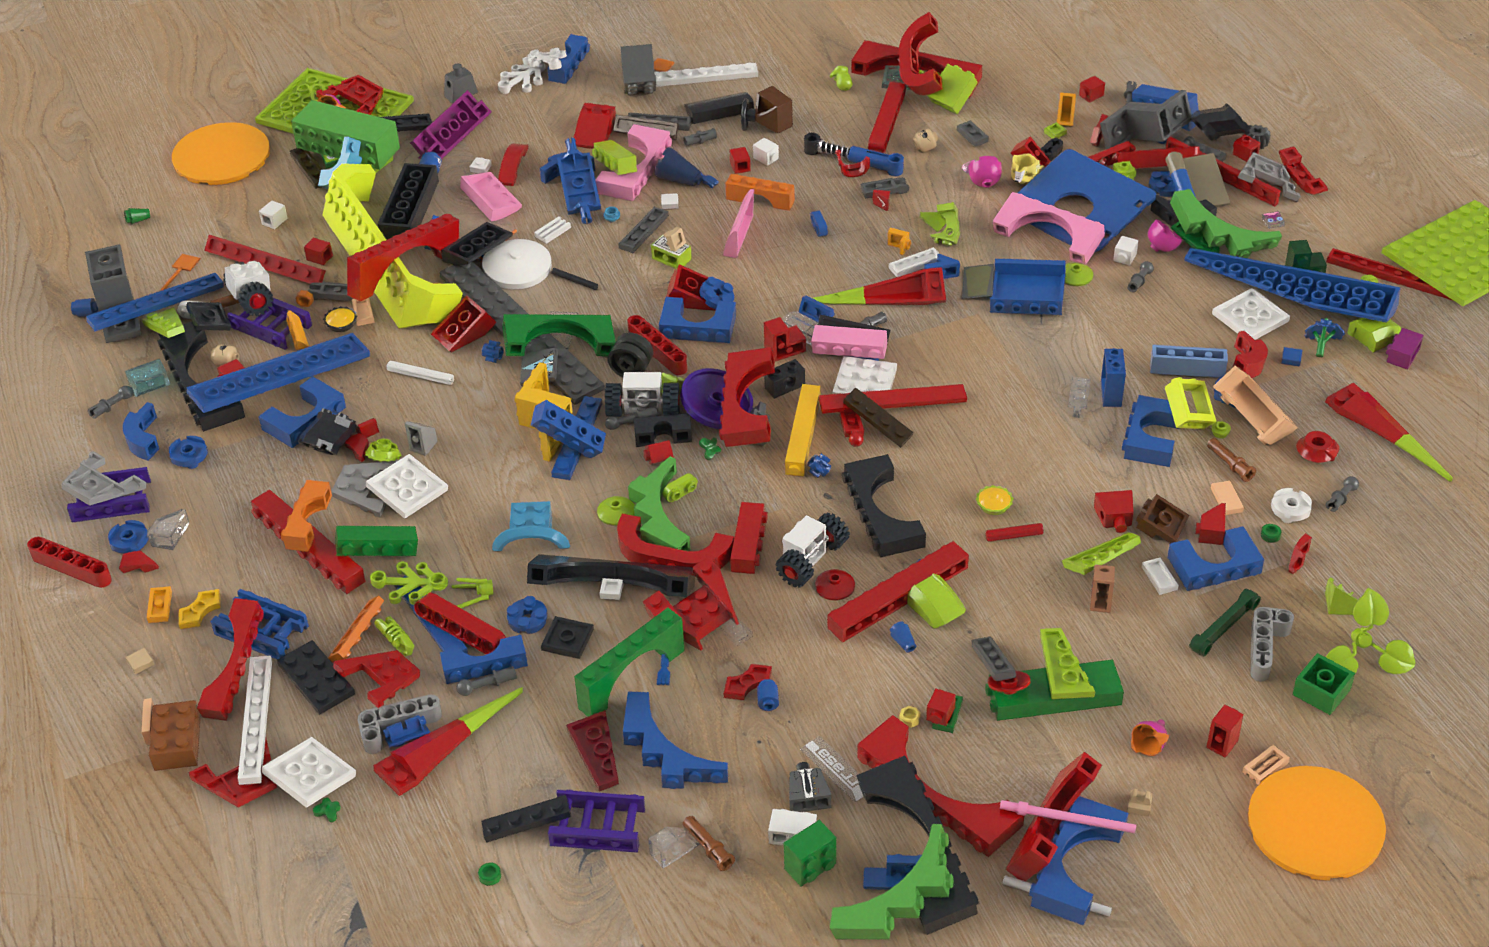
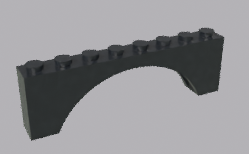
(180, 351)
(668, 579)
(897, 787)

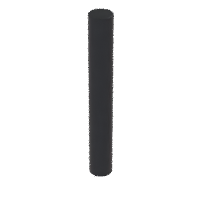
(574, 278)

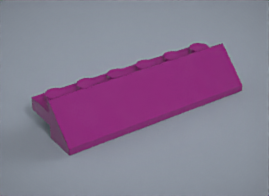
(451, 126)

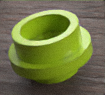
(1220, 429)

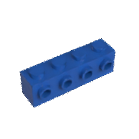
(568, 429)

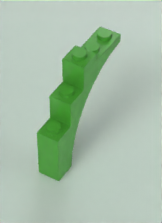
(1238, 241)
(647, 495)
(876, 917)

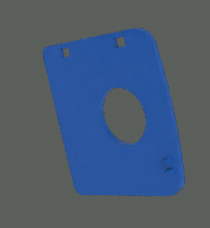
(1109, 191)

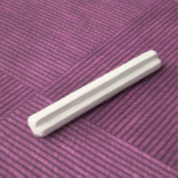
(420, 372)

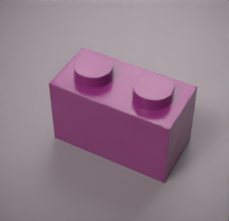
(1404, 348)

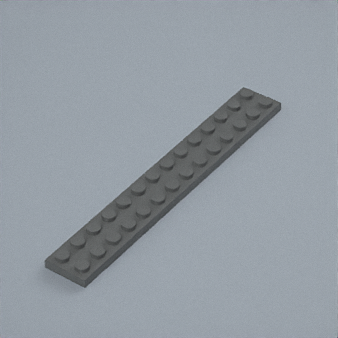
(572, 376)

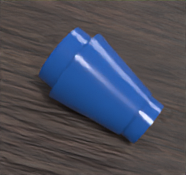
(902, 635)

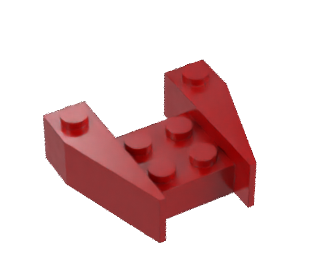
(701, 610)

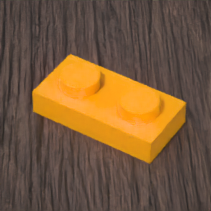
(159, 604)

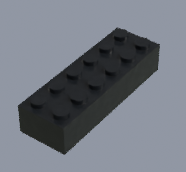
(408, 199)

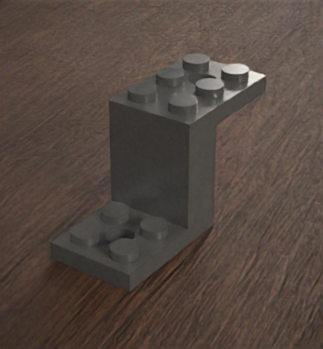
(638, 69)
(1147, 120)
(111, 289)

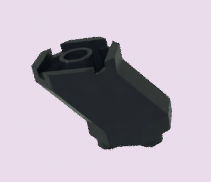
(1219, 122)
(328, 432)

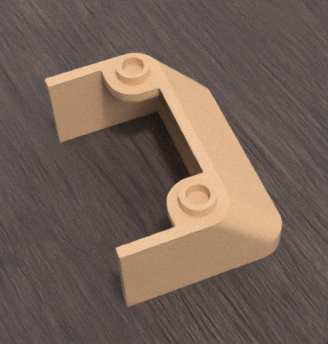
(1255, 406)

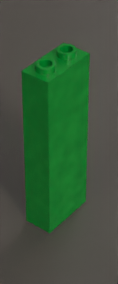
(1037, 699)

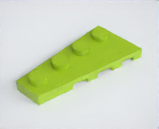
(165, 322)
(1101, 554)
(1062, 667)

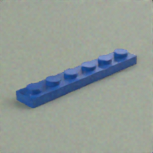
(569, 457)

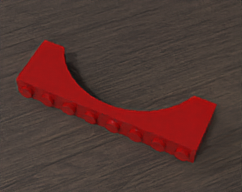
(876, 56)
(368, 266)
(979, 824)

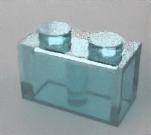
(147, 377)

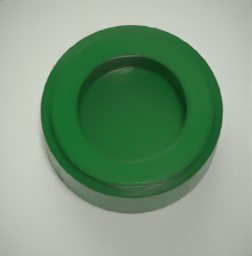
(1271, 533)
(489, 874)

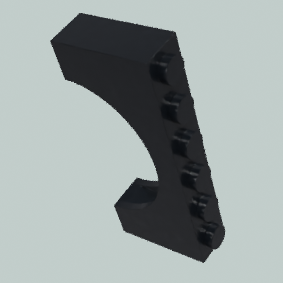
(887, 533)

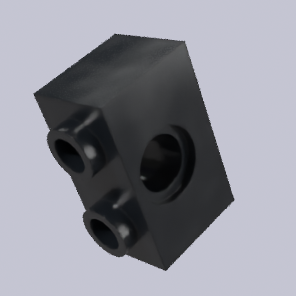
(785, 378)

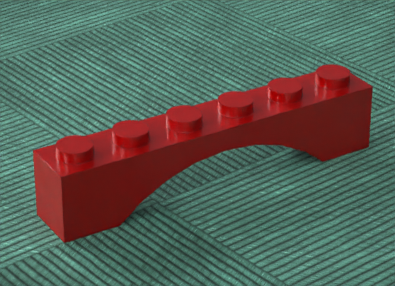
(218, 697)

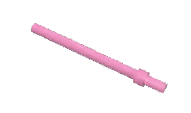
(1023, 808)

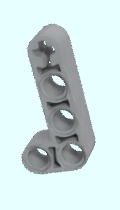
(1266, 624)
(375, 720)

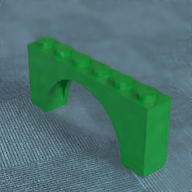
(522, 328)
(596, 681)

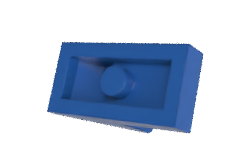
(949, 266)

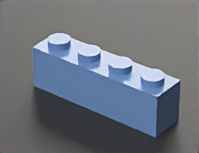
(1188, 361)

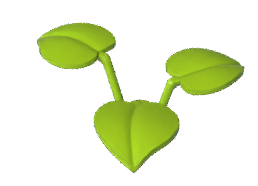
(1371, 611)

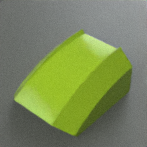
(1373, 333)
(935, 601)

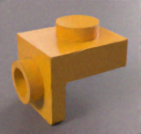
(899, 239)

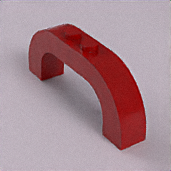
(914, 36)
(642, 552)

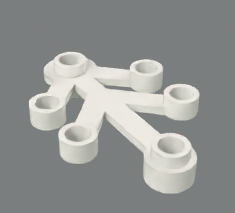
(536, 57)
(505, 86)

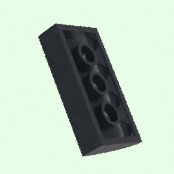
(717, 107)
(475, 244)

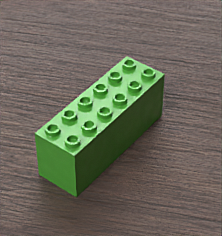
(323, 128)

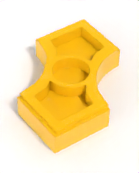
(194, 613)

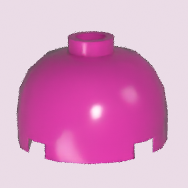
(985, 171)
(1162, 237)

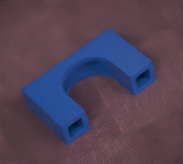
(716, 329)
(289, 428)
(1142, 446)
(1198, 573)

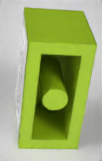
(663, 254)

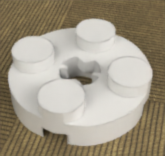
(1291, 513)

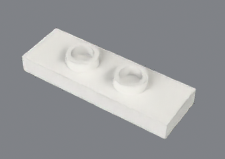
(913, 262)

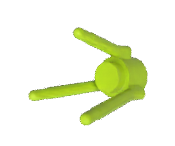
(483, 587)

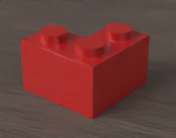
(783, 340)

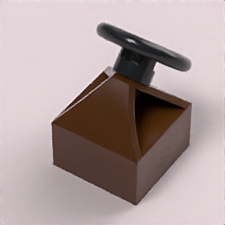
(772, 111)

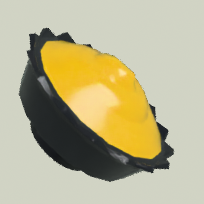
(340, 319)

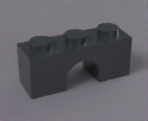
(676, 426)

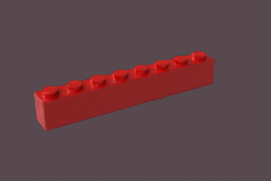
(322, 554)
(893, 592)

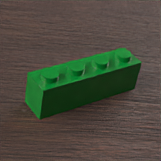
(376, 541)

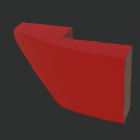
(358, 444)
(1299, 553)
(136, 560)

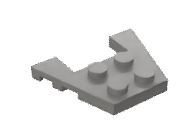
(1269, 170)
(352, 486)
(94, 487)

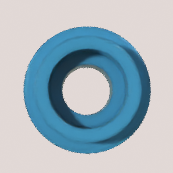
(611, 214)

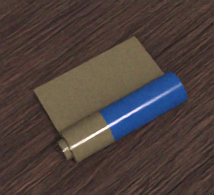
(1199, 175)

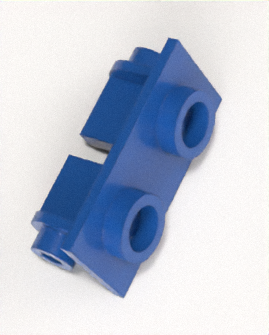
(396, 735)

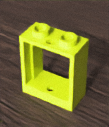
(1179, 407)

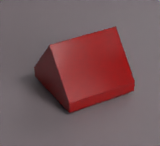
(368, 428)

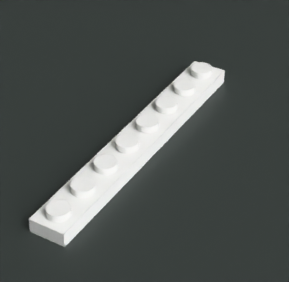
(706, 74)
(255, 720)

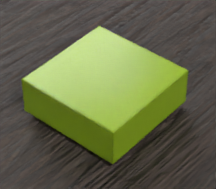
(1055, 130)

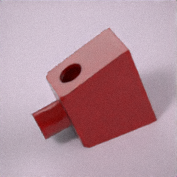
(1115, 509)

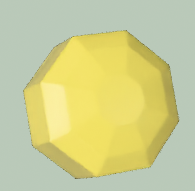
(910, 716)

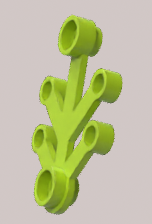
(433, 582)

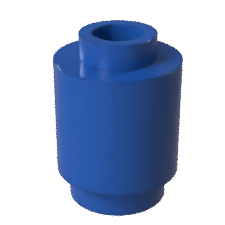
(84, 307)
(767, 695)

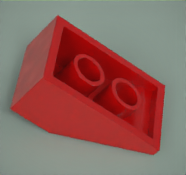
(594, 124)
(686, 285)
(463, 325)

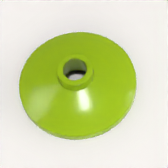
(1078, 274)
(611, 509)

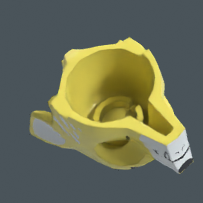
(1025, 168)

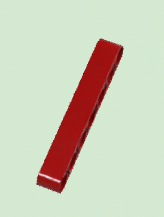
(887, 117)

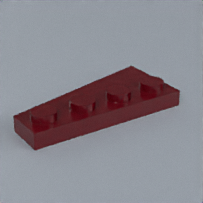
(595, 748)

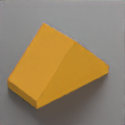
(1066, 109)

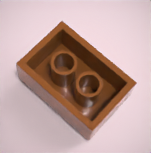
(174, 735)

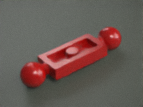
(852, 427)

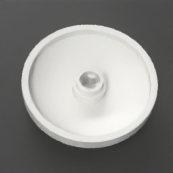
(517, 264)

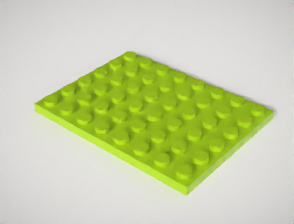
(297, 96)
(1449, 253)

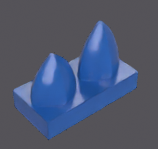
(813, 308)

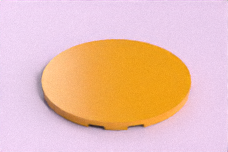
(220, 153)
(1316, 822)

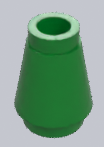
(136, 215)

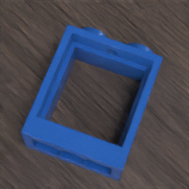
(1113, 377)

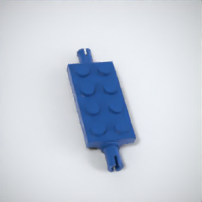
(578, 182)

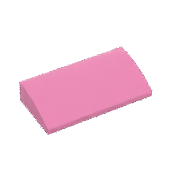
(489, 195)
(740, 226)

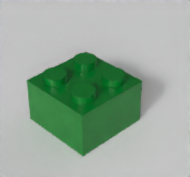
(1323, 683)
(810, 853)

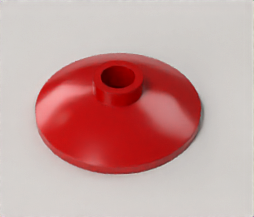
(834, 584)
(1010, 686)

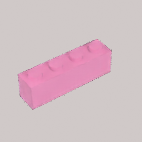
(849, 341)

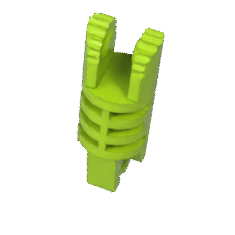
(395, 635)

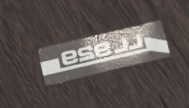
(834, 767)

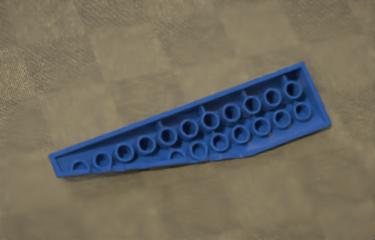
(1305, 286)

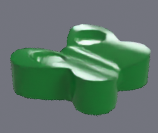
(710, 447)
(327, 808)

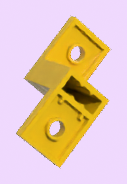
(531, 394)

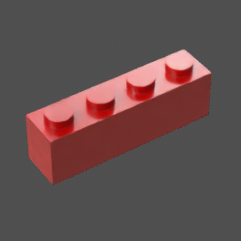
(748, 538)

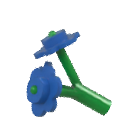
(1320, 328)

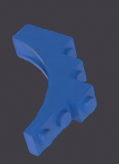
(660, 752)

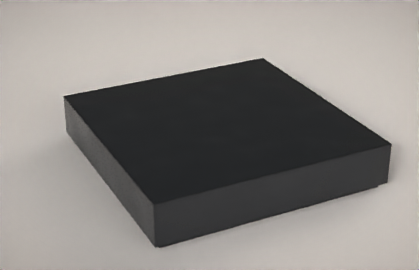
(208, 316)
(567, 637)

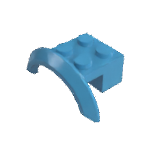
(530, 521)

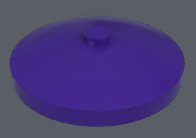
(703, 396)

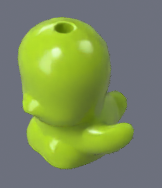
(842, 78)

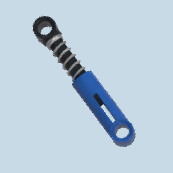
(891, 163)

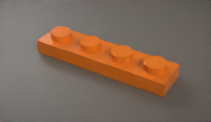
(359, 625)

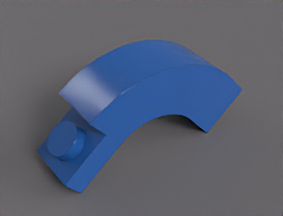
(139, 442)

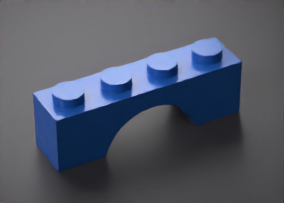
(576, 49)
(460, 666)

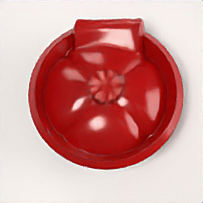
(1317, 447)

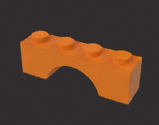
(779, 194)
(313, 498)

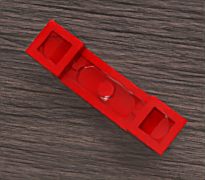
(511, 162)
(1299, 173)

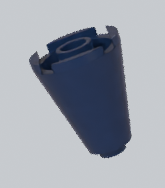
(677, 169)

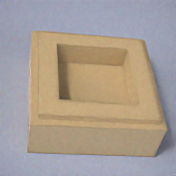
(139, 661)

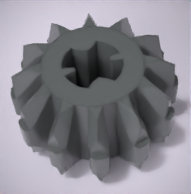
(1260, 134)

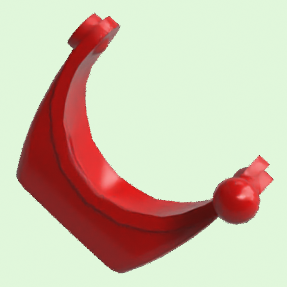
(853, 170)

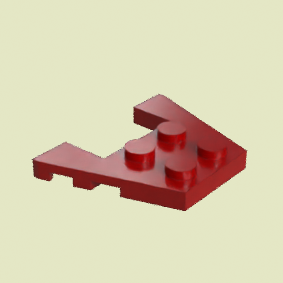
(357, 90)
(387, 669)
(227, 784)

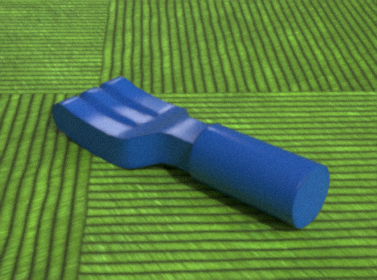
(709, 180)
(663, 676)

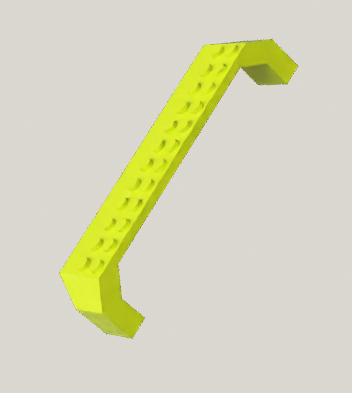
(404, 296)

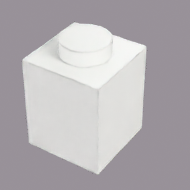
(765, 151)
(273, 214)
(1125, 250)

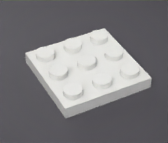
(1251, 314)
(864, 375)
(406, 486)
(309, 772)

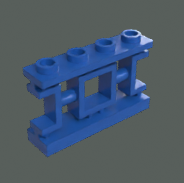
(273, 612)

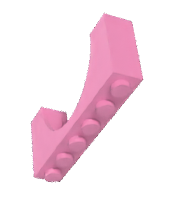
(627, 186)
(1023, 210)

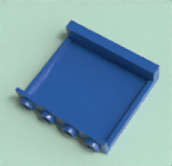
(1028, 286)

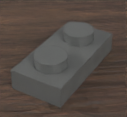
(972, 133)

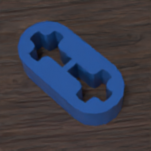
(819, 223)

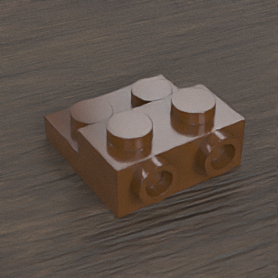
(1161, 519)

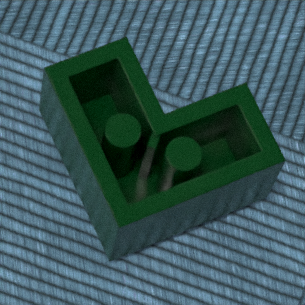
(1300, 256)

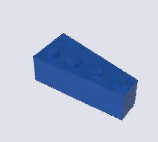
(1158, 95)

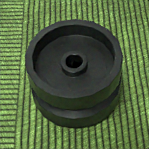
(630, 354)

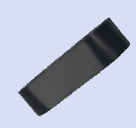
(1053, 148)

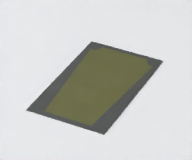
(978, 281)

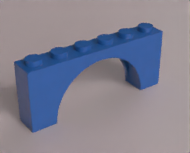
(1054, 889)

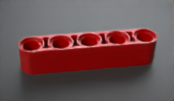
(1154, 157)
(664, 350)
(69, 562)
(458, 623)

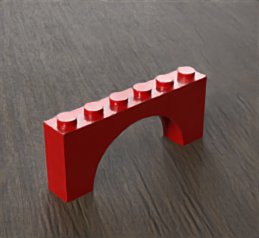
(741, 371)
(1036, 846)

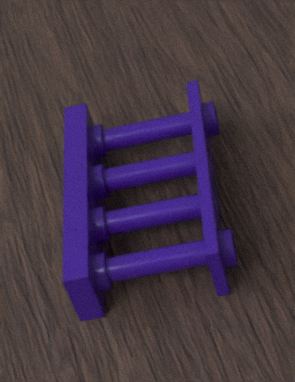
(268, 333)
(117, 506)
(599, 838)

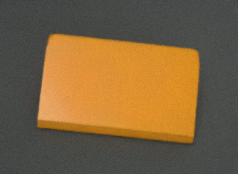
(296, 331)

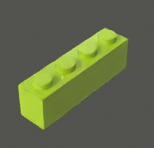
(615, 157)

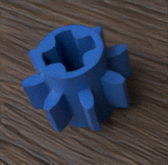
(492, 351)
(819, 465)

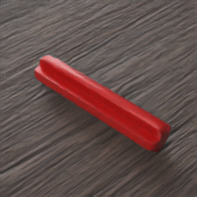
(1014, 532)

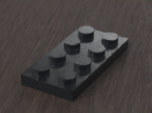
(315, 677)

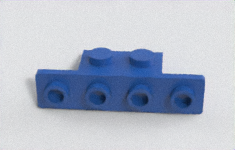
(885, 878)

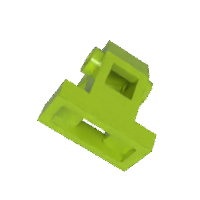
(950, 213)

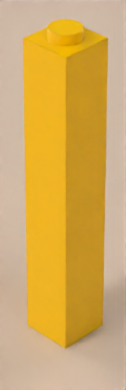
(802, 430)

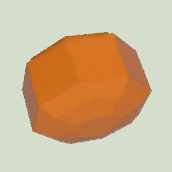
(304, 298)

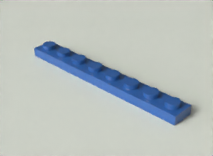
(154, 302)

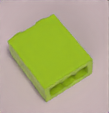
(956, 89)

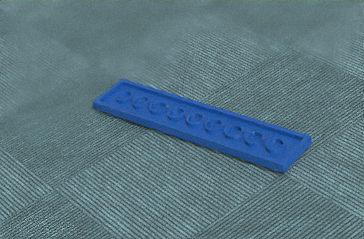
(277, 372)

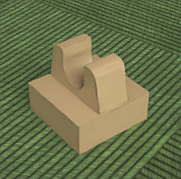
(675, 238)
(1140, 802)

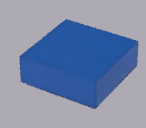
(1291, 356)

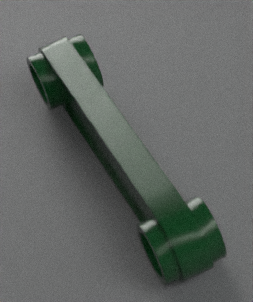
(1203, 643)

